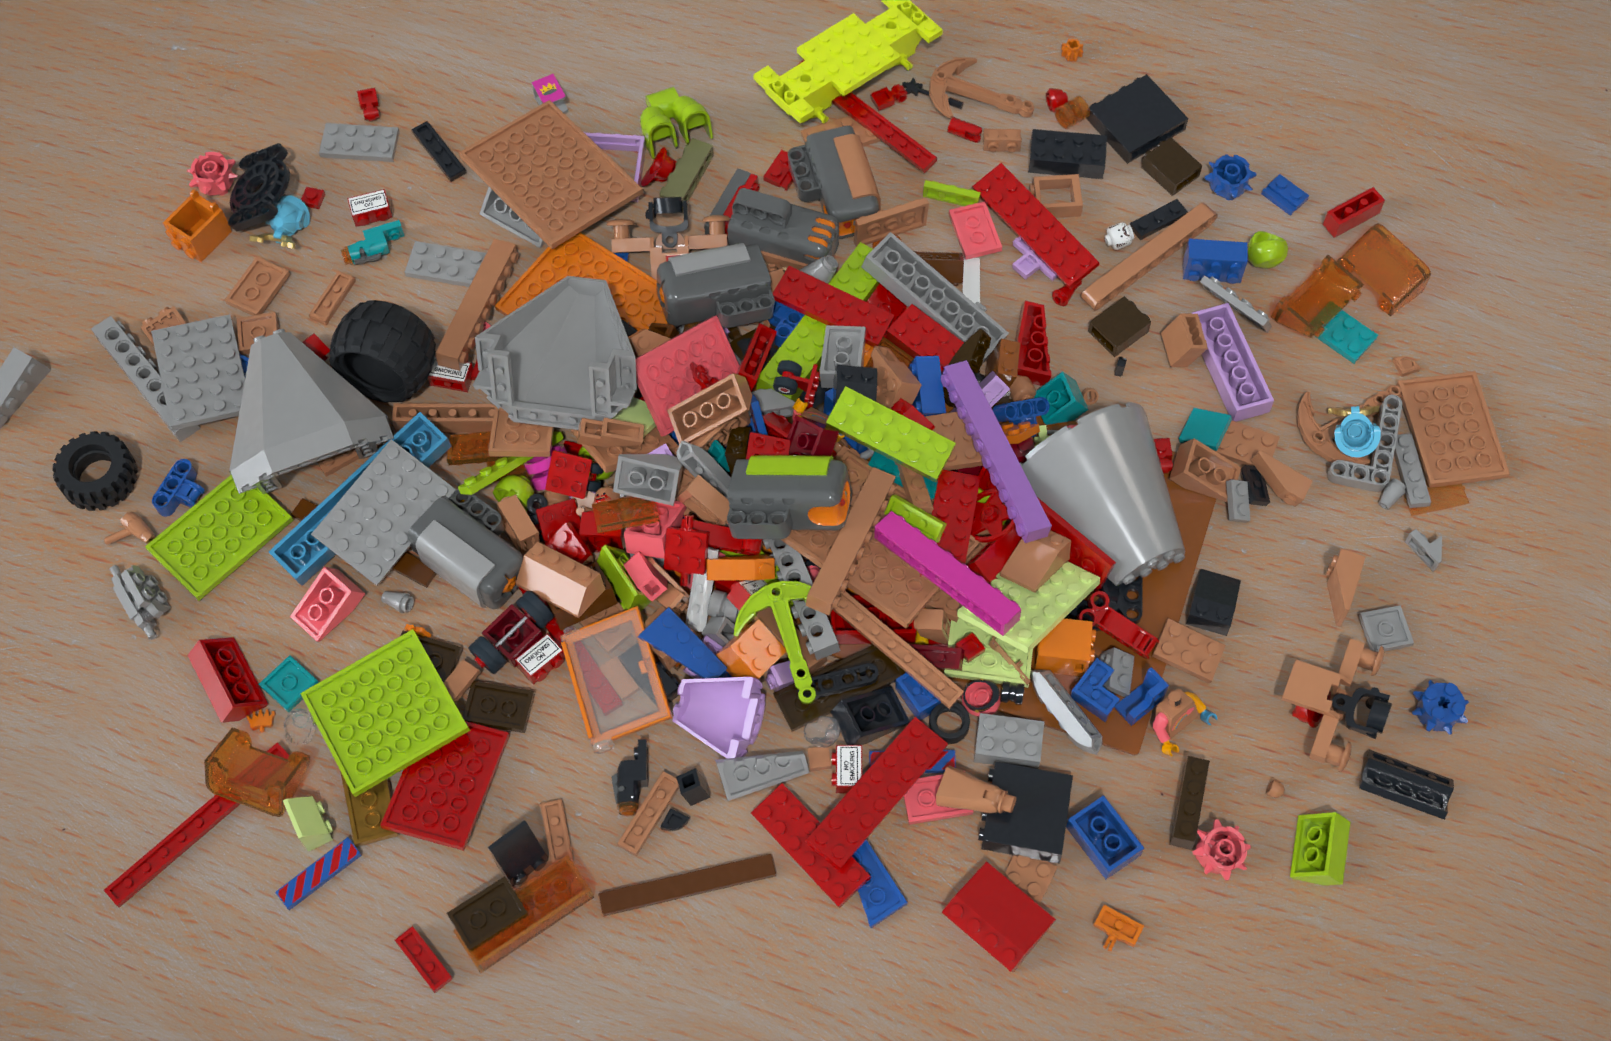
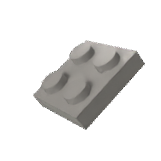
(1386, 628)

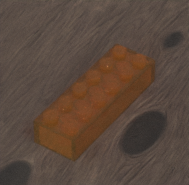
(547, 900)

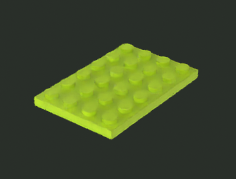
(217, 536)

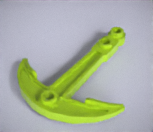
(779, 604)

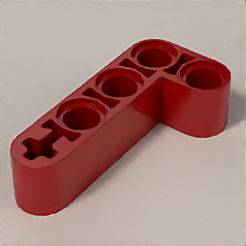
(721, 539)

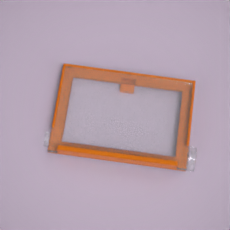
(614, 678)

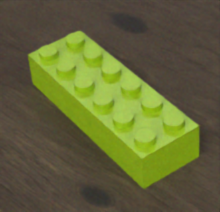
(891, 434)

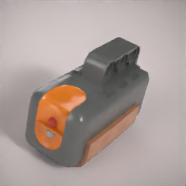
(837, 175)

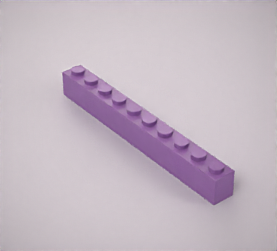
(995, 452)

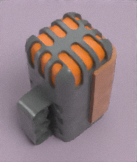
(782, 230)

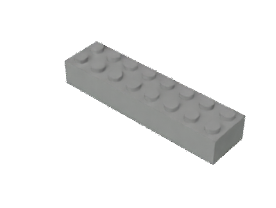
(919, 284)

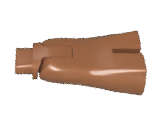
(967, 792)

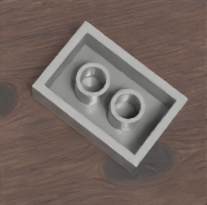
(1009, 741)

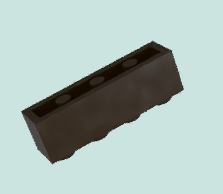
(1189, 803)

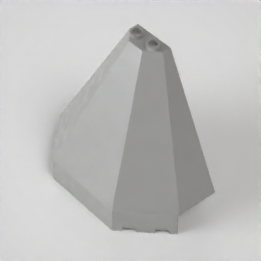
(559, 357)
(297, 414)

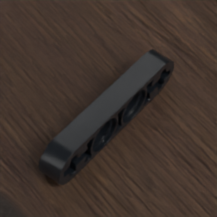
(839, 686)

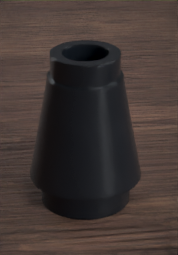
(536, 498)

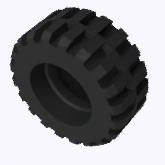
(82, 453)

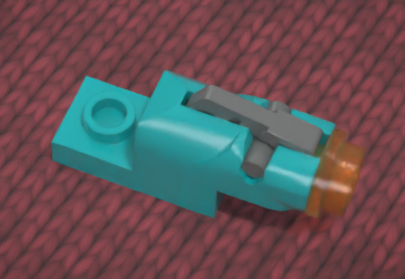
(374, 244)

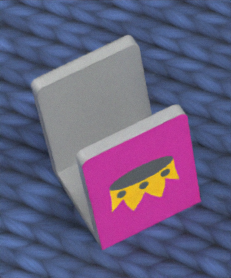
(549, 89)

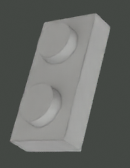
(1238, 501)

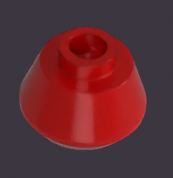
(1055, 98)

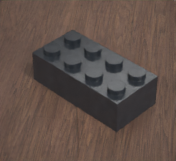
(1067, 153)

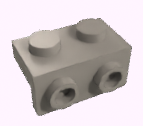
(1123, 667)

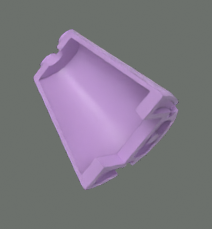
(721, 712)

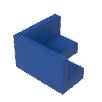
(1091, 693)
(915, 696)
(1143, 698)

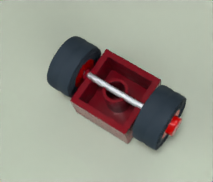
(511, 633)

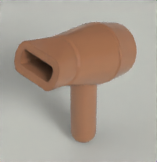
(134, 526)

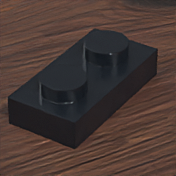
(1257, 486)

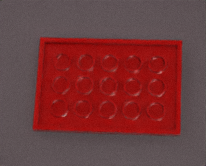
(447, 788)

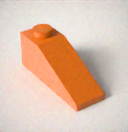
(741, 568)

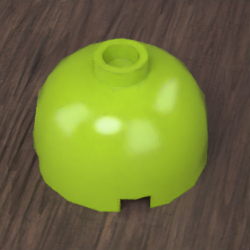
(514, 485)

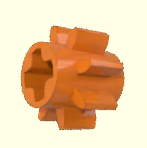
(1072, 50)

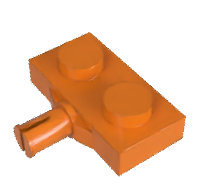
(1117, 927)

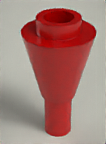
(1063, 295)

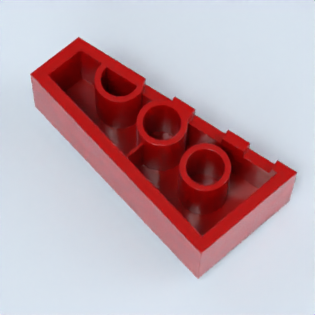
(1033, 342)

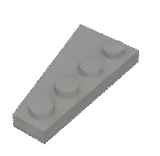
(753, 773)

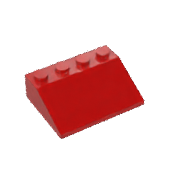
(999, 916)

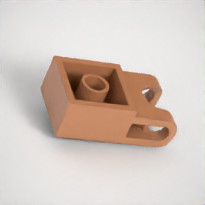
(893, 378)

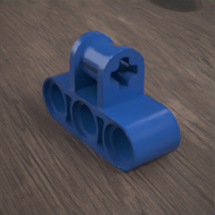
(782, 319)
(1022, 410)
(185, 493)

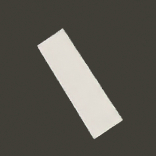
(971, 279)

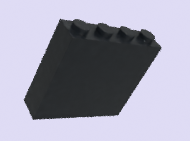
(1137, 118)
(1039, 815)

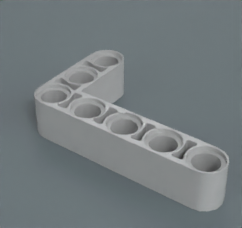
(1381, 452)

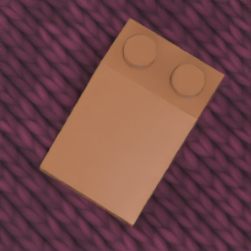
(1203, 470)
(1037, 561)
(1342, 582)

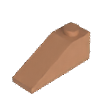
(1283, 480)

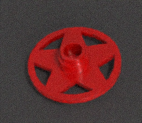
(990, 517)

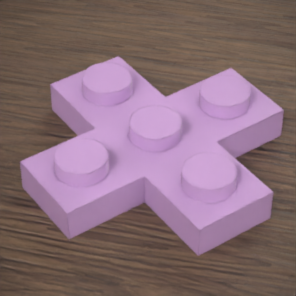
(1029, 262)

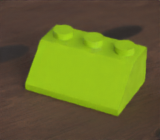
(611, 562)
(1320, 848)

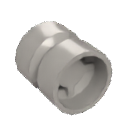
(721, 606)

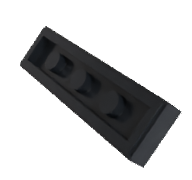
(439, 151)

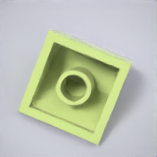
(309, 821)

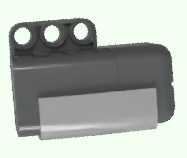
(718, 282)
(467, 549)

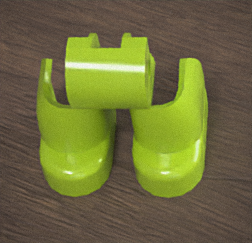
(666, 105)

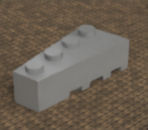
(18, 379)

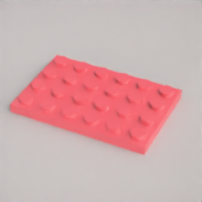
(666, 373)

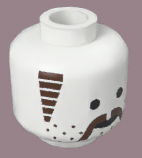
(1119, 236)

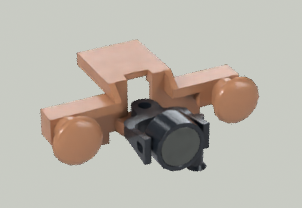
(662, 205)
(1310, 687)

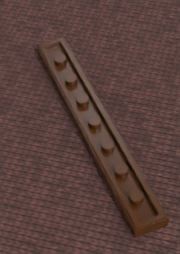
(407, 565)
(687, 884)

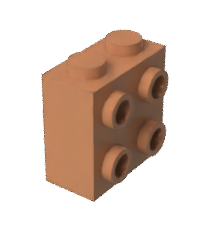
(1184, 340)

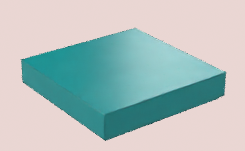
(1206, 427)
(287, 683)

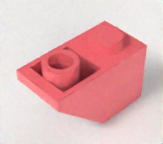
(646, 576)

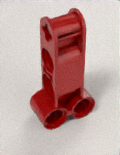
(1119, 626)

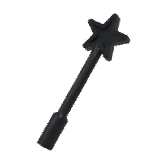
(914, 88)

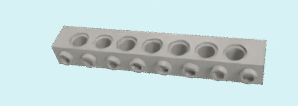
(106, 333)
(819, 646)

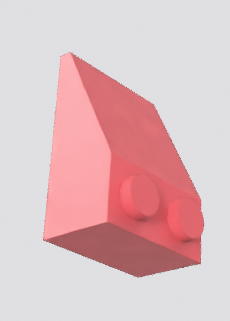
(651, 538)
(327, 603)

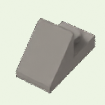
(1428, 552)

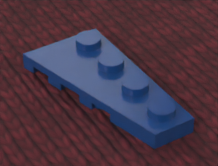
(676, 640)
(879, 894)

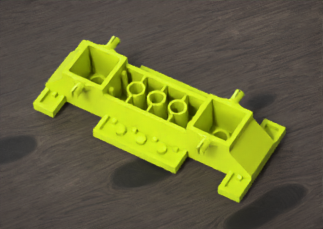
(848, 58)

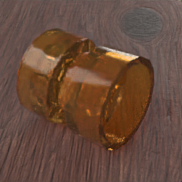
(1072, 112)

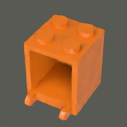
(197, 226)
(1067, 648)
(751, 651)

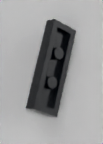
(1158, 219)

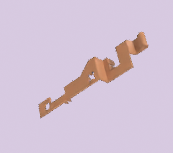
(998, 649)

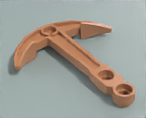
(943, 80)
(1326, 447)

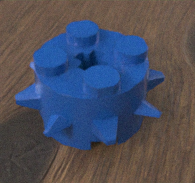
(1230, 176)
(1440, 707)

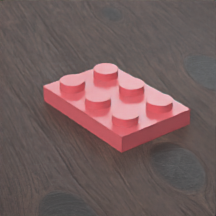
(975, 230)
(921, 802)

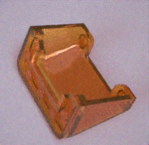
(1387, 268)
(1318, 299)
(253, 775)

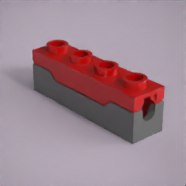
(740, 180)

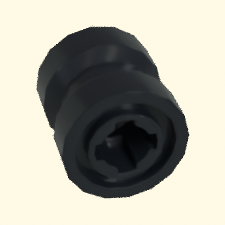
(1012, 693)

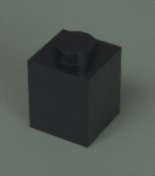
(693, 787)

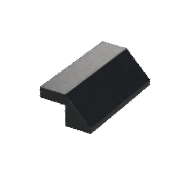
(1406, 784)

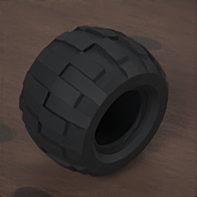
(383, 350)

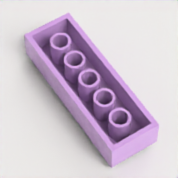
(1233, 365)

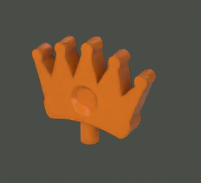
(418, 630)
(261, 721)

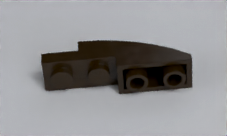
(973, 351)

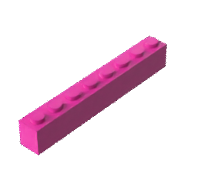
(947, 573)

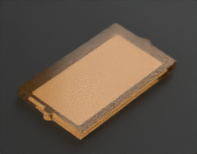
(1441, 498)

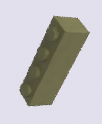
(688, 170)

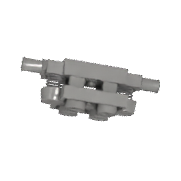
(140, 597)

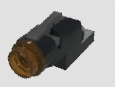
(630, 778)

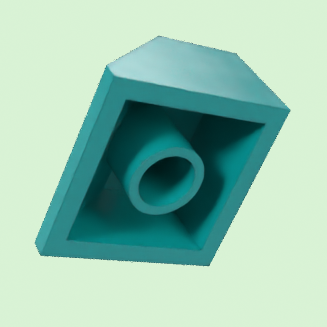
(1064, 399)

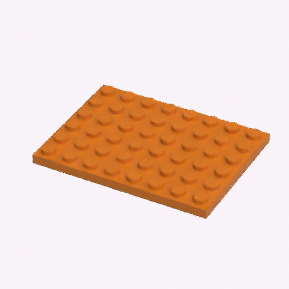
(582, 257)

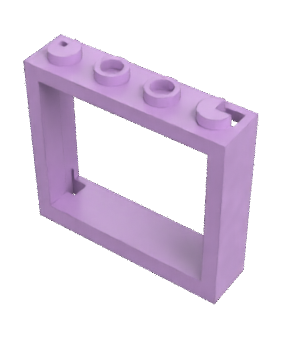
(623, 143)

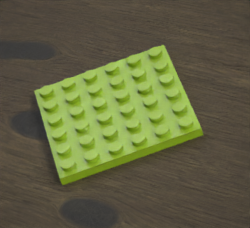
(384, 712)

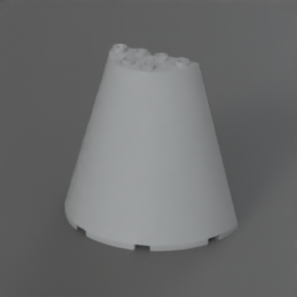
(1110, 489)

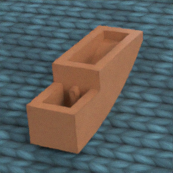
(609, 433)

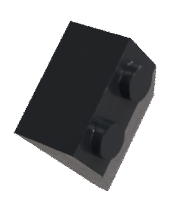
(856, 378)
(1213, 602)
(869, 716)
(518, 854)

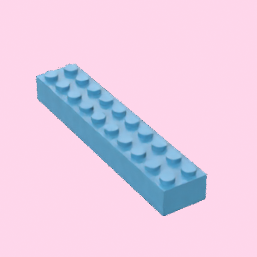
(301, 552)

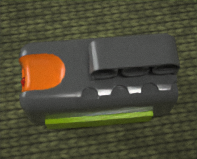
(786, 494)

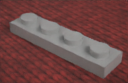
(1411, 472)

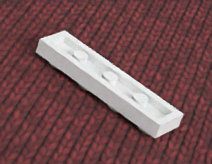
(700, 598)

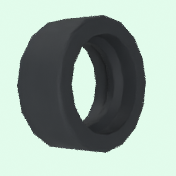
(959, 710)

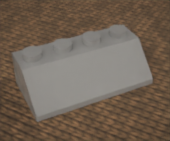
(500, 213)

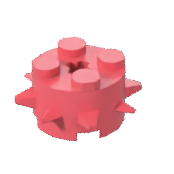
(212, 173)
(1224, 860)

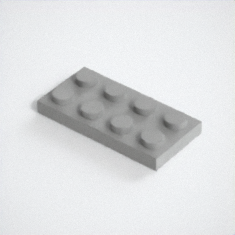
(359, 142)
(443, 264)
(1243, 306)

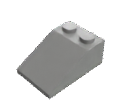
(841, 347)
(649, 477)

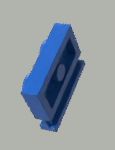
(1285, 194)

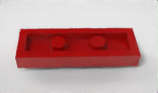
(423, 959)

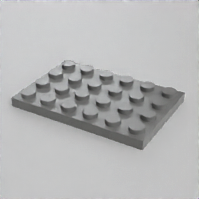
(200, 371)
(377, 511)

